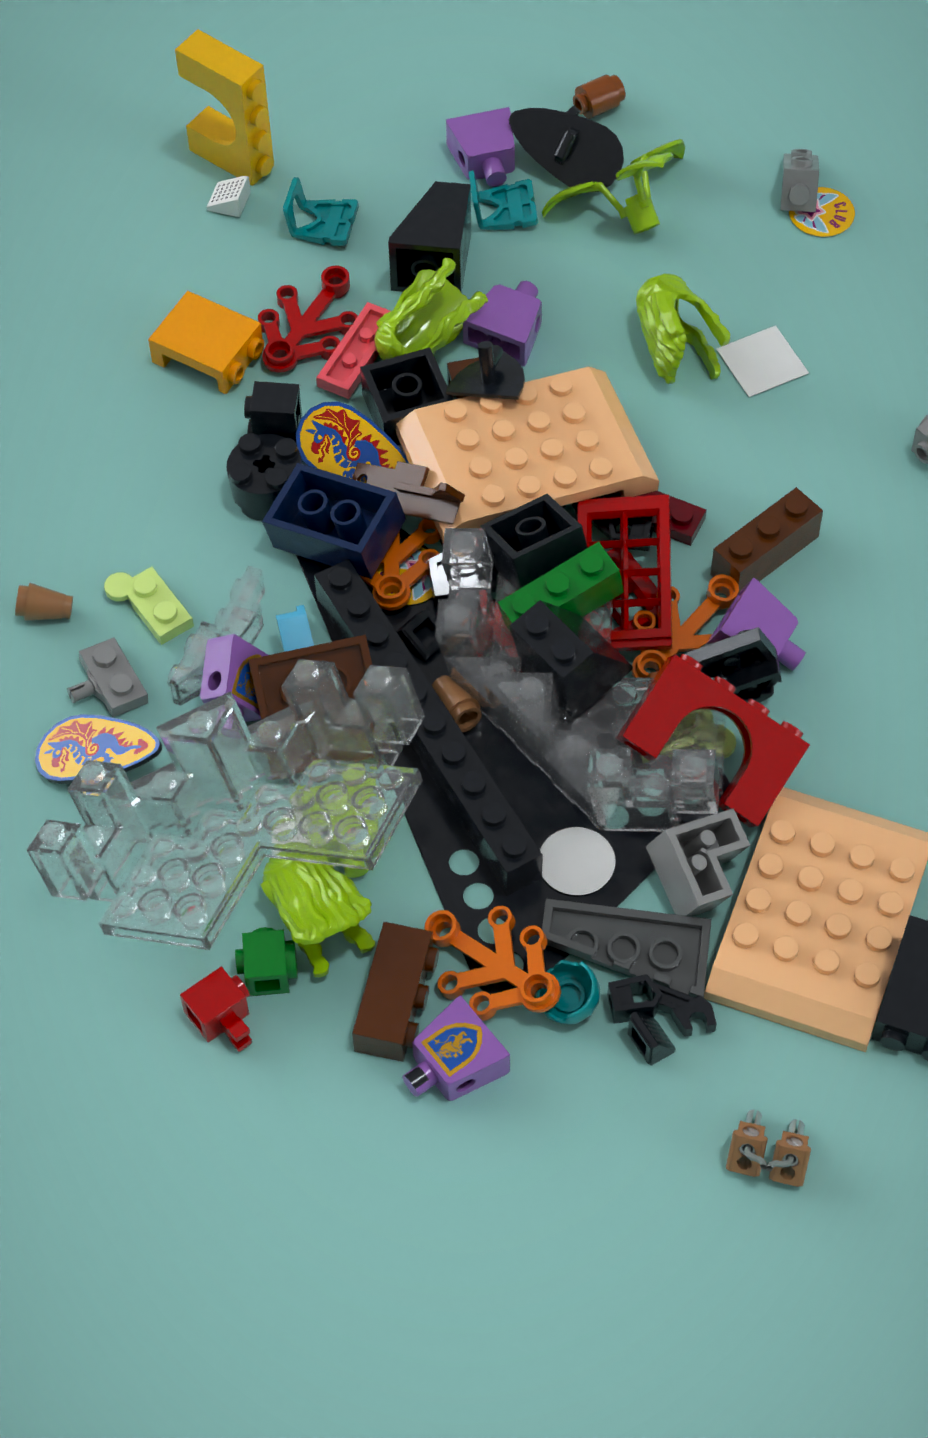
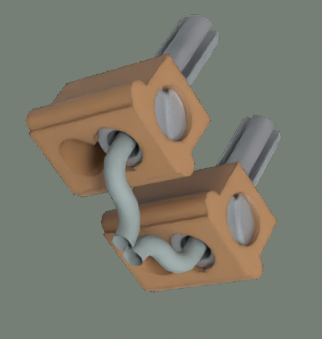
(789, 1156)

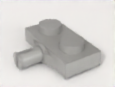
(109, 679)

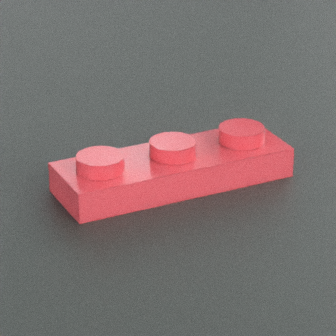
(357, 348)

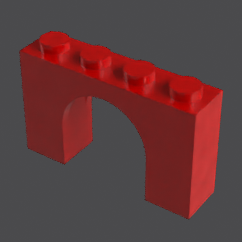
(769, 748)

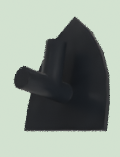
(491, 376)

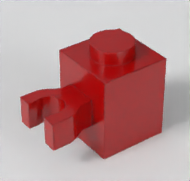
(219, 1006)

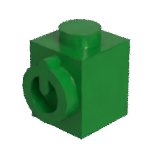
(267, 961)

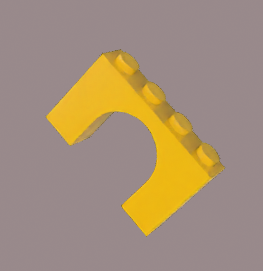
(238, 83)

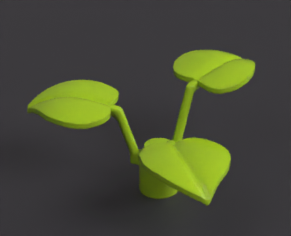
(640, 206)

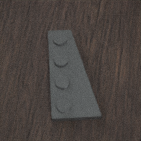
(633, 941)

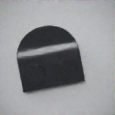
(745, 661)

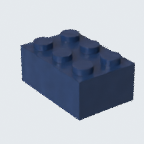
(334, 519)

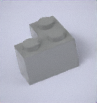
(691, 860)

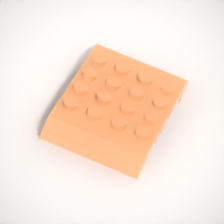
(556, 440)
(819, 918)

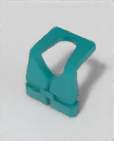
(513, 203)
(333, 217)

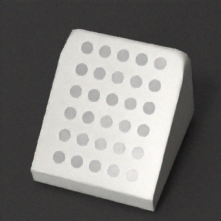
(230, 196)

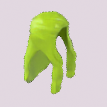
(426, 314)
(667, 332)
(315, 905)

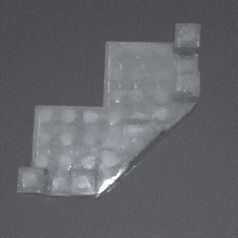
(579, 754)
(193, 833)

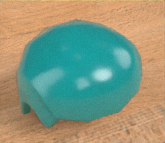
(578, 992)

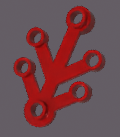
(283, 354)

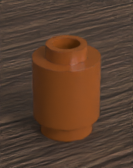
(599, 95)

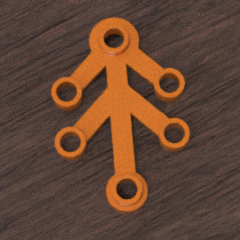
(395, 556)
(684, 635)
(497, 966)

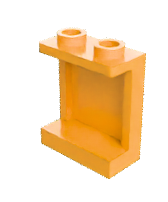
(208, 340)

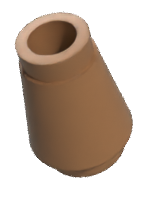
(42, 603)
(458, 702)

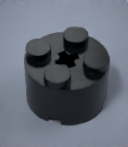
(259, 471)

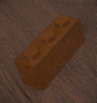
(768, 539)
(395, 992)

